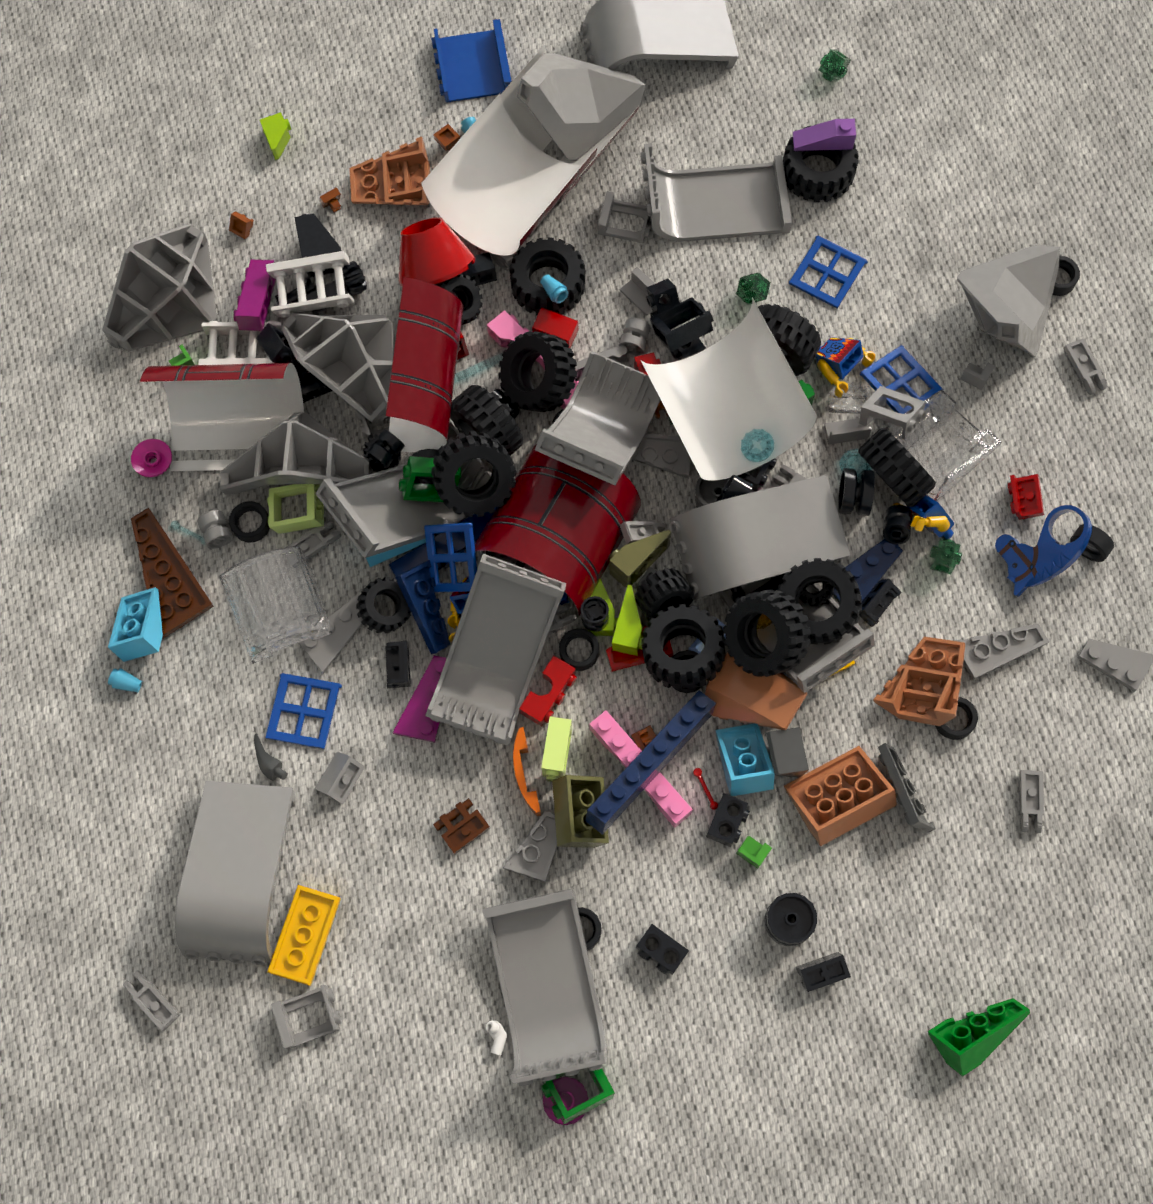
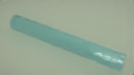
(478, 367)

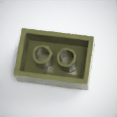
(571, 800)

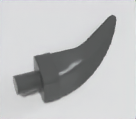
(270, 766)

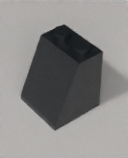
(314, 239)

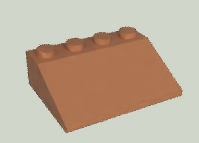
(841, 795)

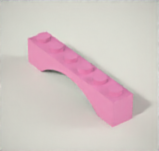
(505, 329)
(625, 750)

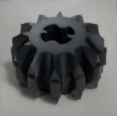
(354, 279)

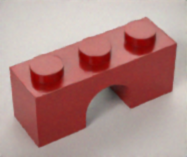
(539, 707)

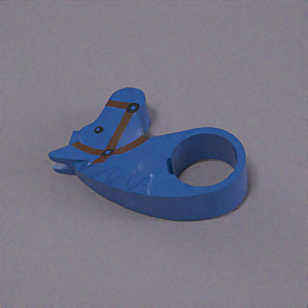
(1039, 564)

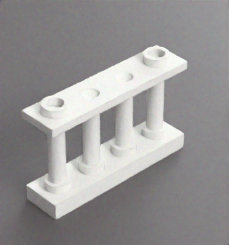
(298, 268)
(216, 328)

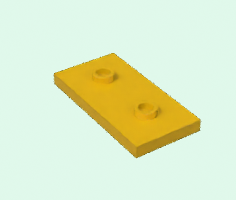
(304, 935)

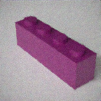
(255, 296)

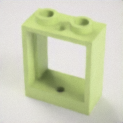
(315, 508)
(556, 748)

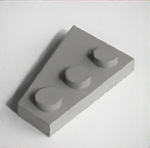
(1117, 662)
(537, 851)

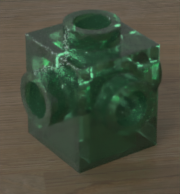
(834, 65)
(754, 287)
(945, 556)

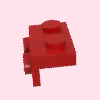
(1026, 496)

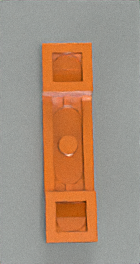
(520, 747)

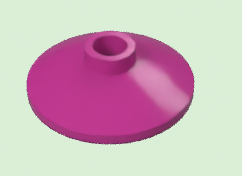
(148, 450)

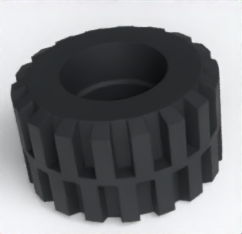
(467, 293)
(663, 590)
(369, 613)

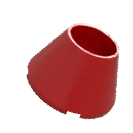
(432, 252)

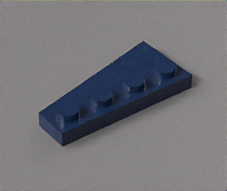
(872, 566)
(421, 598)

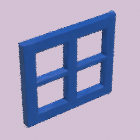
(827, 271)
(917, 370)
(451, 557)
(302, 711)

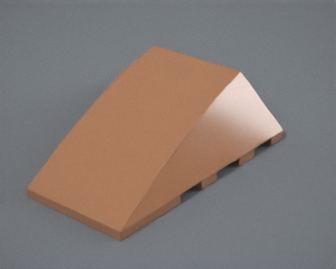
(393, 177)
(927, 683)
(754, 699)

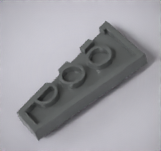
(905, 789)

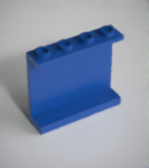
(472, 64)

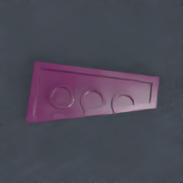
(413, 720)

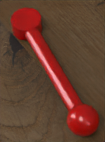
(698, 772)

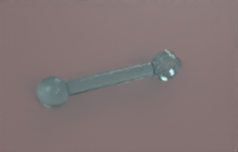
(175, 525)

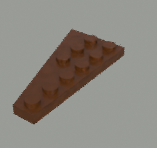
(164, 568)

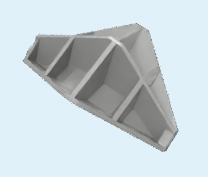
(578, 100)
(161, 290)
(1013, 295)
(348, 356)
(294, 454)

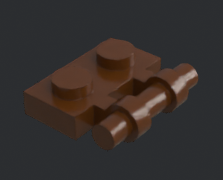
(466, 830)

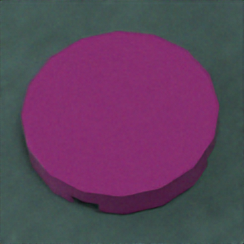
(571, 1093)

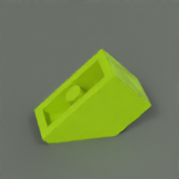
(276, 132)

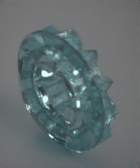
(756, 454)
(848, 458)

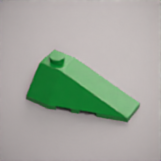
(972, 1039)

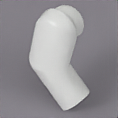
(499, 1036)

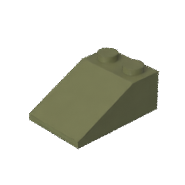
(636, 557)

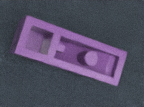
(829, 135)

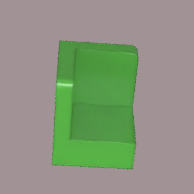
(181, 359)
(753, 851)

